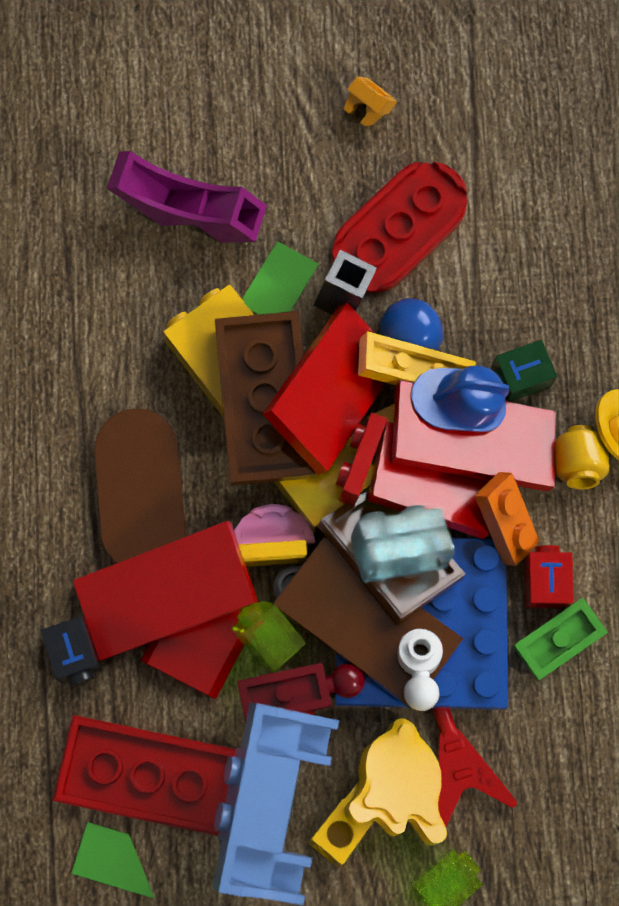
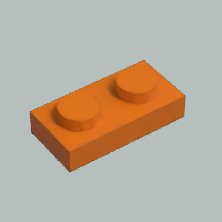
(507, 518)

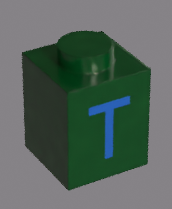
(525, 370)

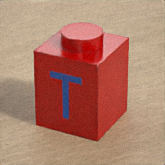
(548, 578)

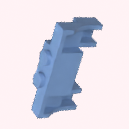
(260, 802)

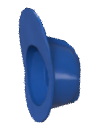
(460, 398)

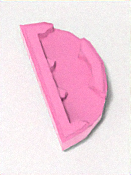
(273, 524)

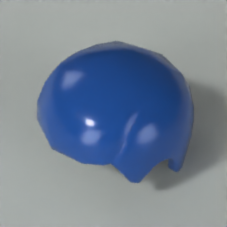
(412, 322)

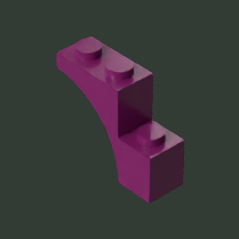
(170, 199)

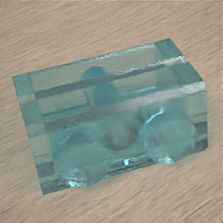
(401, 543)

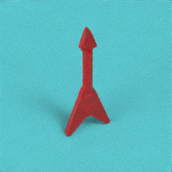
(463, 768)

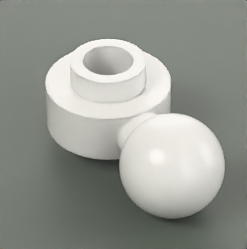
(421, 690)

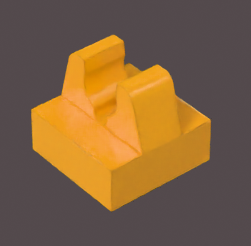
(367, 92)

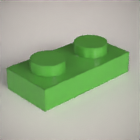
(559, 639)

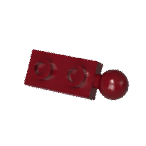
(301, 688)

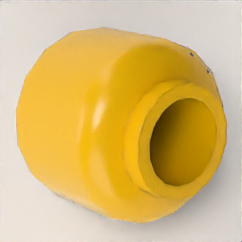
(581, 457)

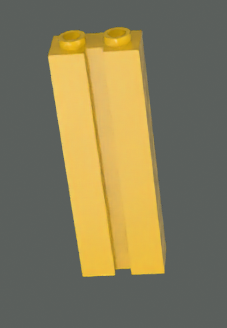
(195, 345)

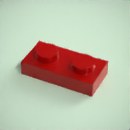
(365, 442)

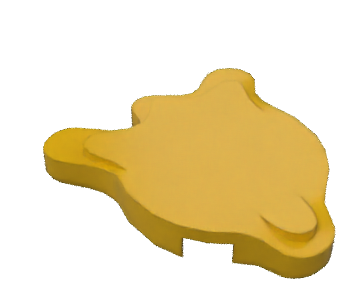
(399, 785)

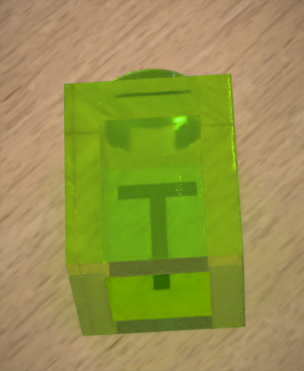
(267, 634)
(448, 880)

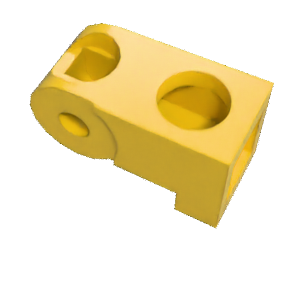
(337, 835)

